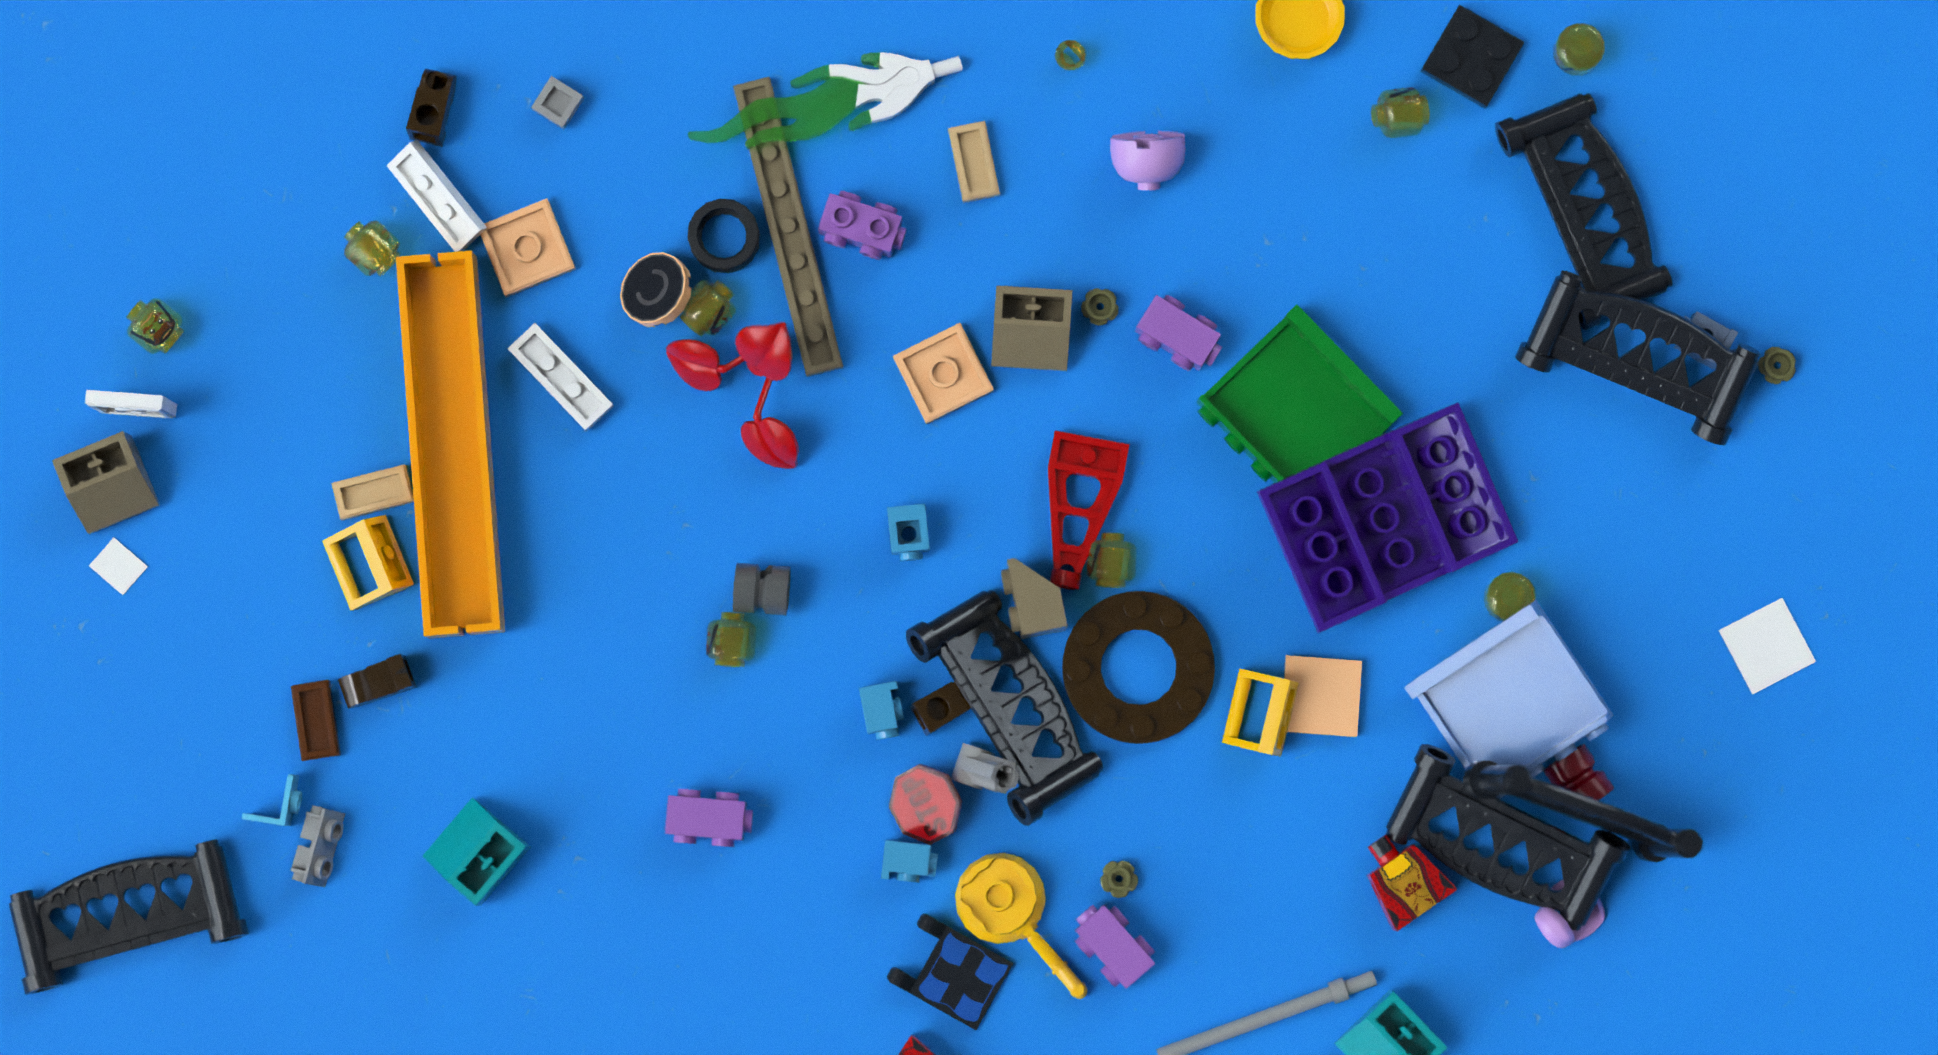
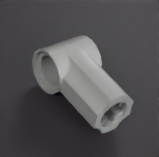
(983, 769)

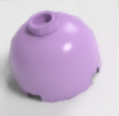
(1148, 157)

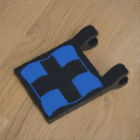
(957, 976)

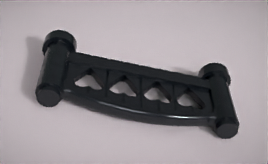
(1541, 139)
(1710, 399)
(1041, 779)
(1649, 840)
(1583, 864)
(207, 907)

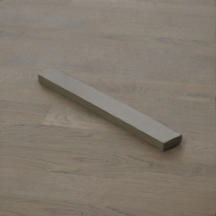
(791, 240)

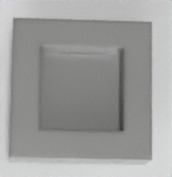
(557, 102)

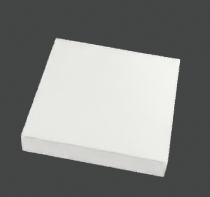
(131, 404)

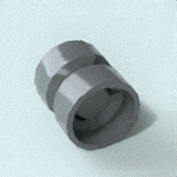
(761, 589)

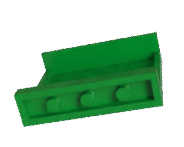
(1295, 401)

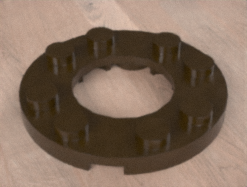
(1132, 721)

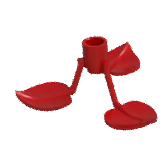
(768, 355)

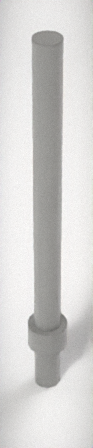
(1336, 991)

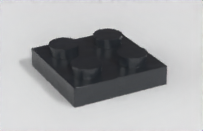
(1472, 56)

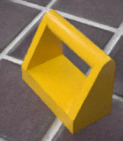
(381, 554)
(1277, 716)

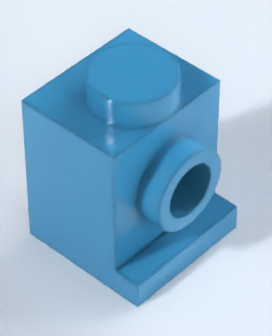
(908, 517)
(881, 710)
(908, 861)

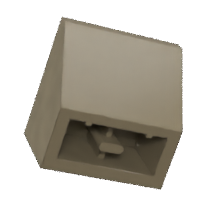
(1031, 328)
(106, 482)
(1037, 601)

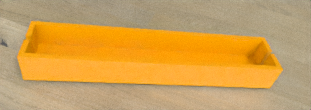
(450, 445)

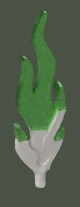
(846, 89)

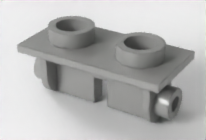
(316, 863)

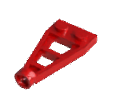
(1086, 458)

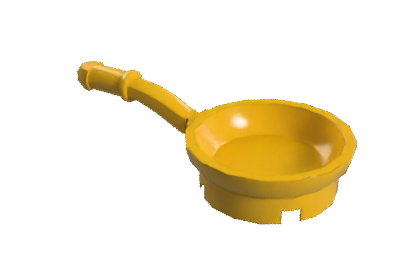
(1299, 26)
(1002, 902)

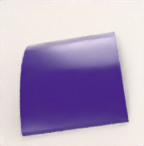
(1387, 516)

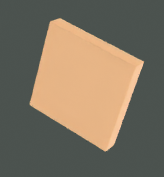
(527, 248)
(943, 373)
(1325, 695)

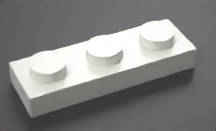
(436, 196)
(560, 377)

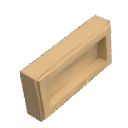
(973, 161)
(373, 492)

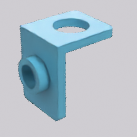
(290, 806)

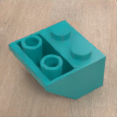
(476, 852)
(1390, 1030)

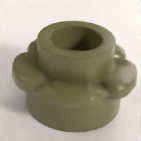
(1097, 296)
(1787, 363)
(1109, 883)

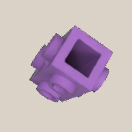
(871, 228)
(1183, 336)
(719, 818)
(1105, 935)

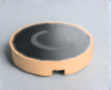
(655, 289)

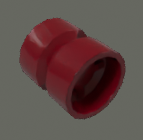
(1577, 775)

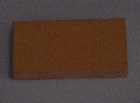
(315, 720)

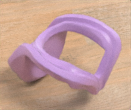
(1557, 929)

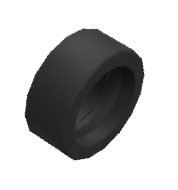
(715, 208)

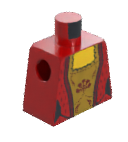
(1405, 882)

